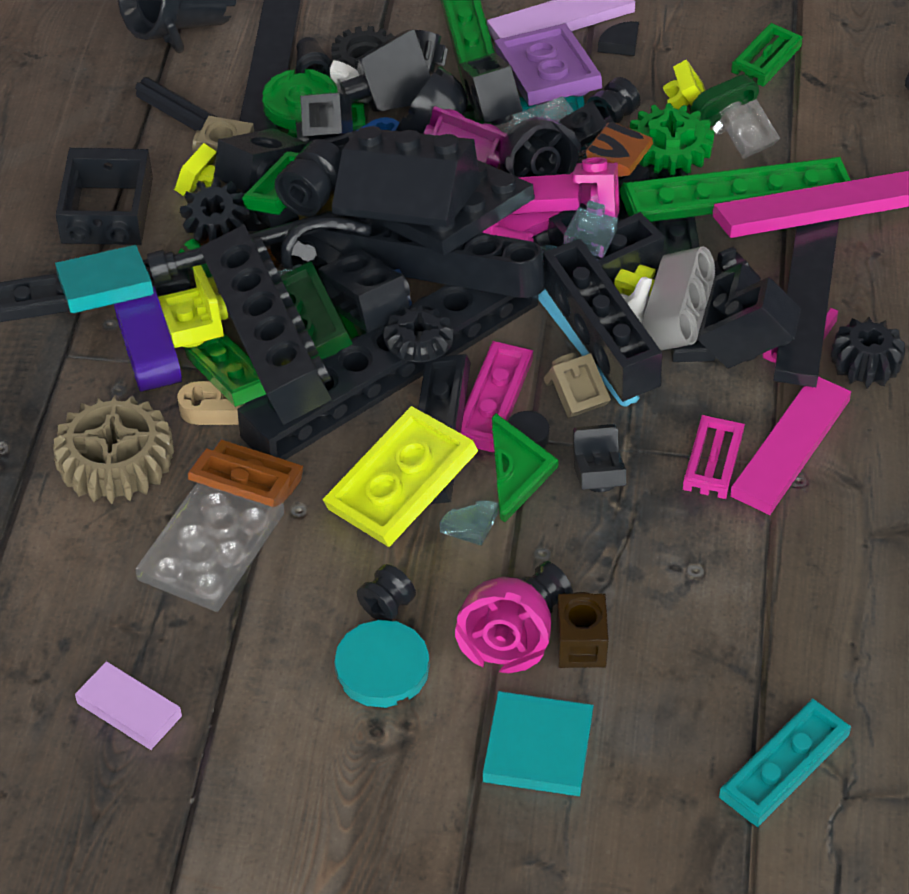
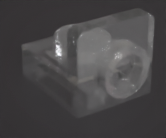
(747, 127)

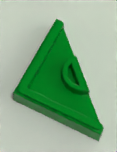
(519, 466)

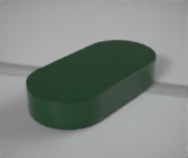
(719, 97)

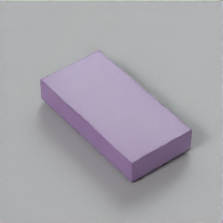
(128, 705)

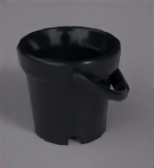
(165, 17)

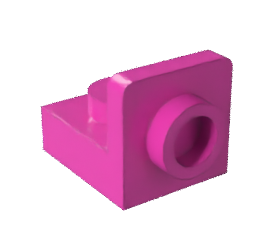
(606, 176)

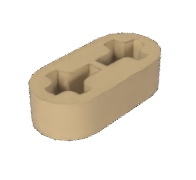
(213, 409)

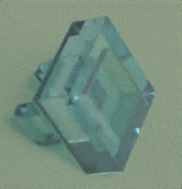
(593, 228)

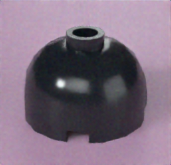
(440, 91)
(539, 149)

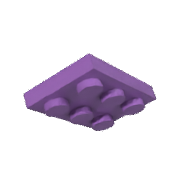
(549, 64)

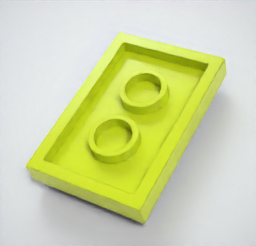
(400, 476)

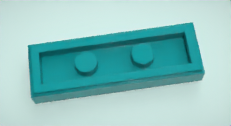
(784, 762)

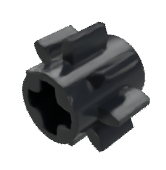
(432, 50)

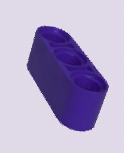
(148, 342)

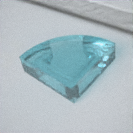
(470, 522)

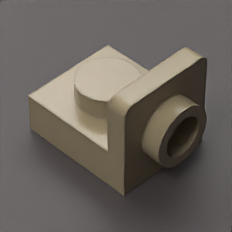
(577, 383)

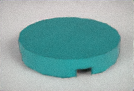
(382, 663)

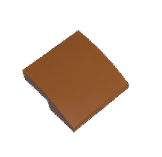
(247, 473)

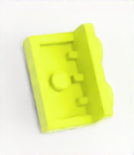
(194, 313)

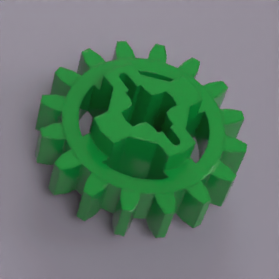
(677, 138)

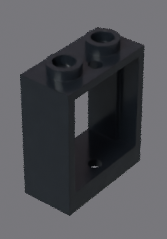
(88, 170)

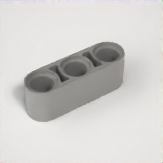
(679, 297)

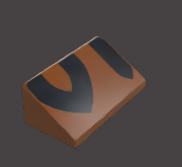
(620, 146)

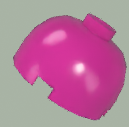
(504, 624)

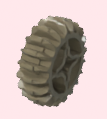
(113, 448)

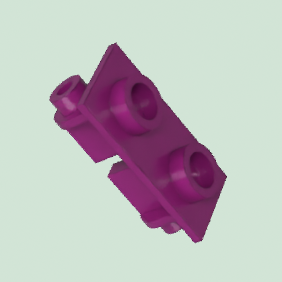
(486, 136)

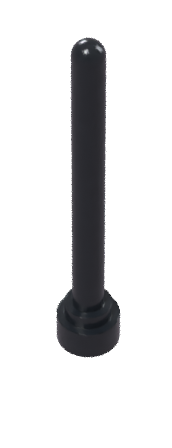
(167, 265)

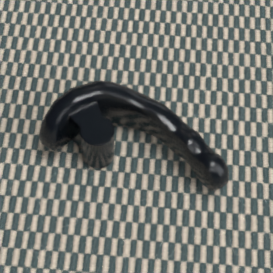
(306, 250)

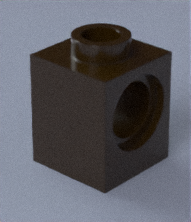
(578, 645)

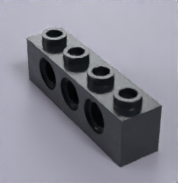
(602, 320)

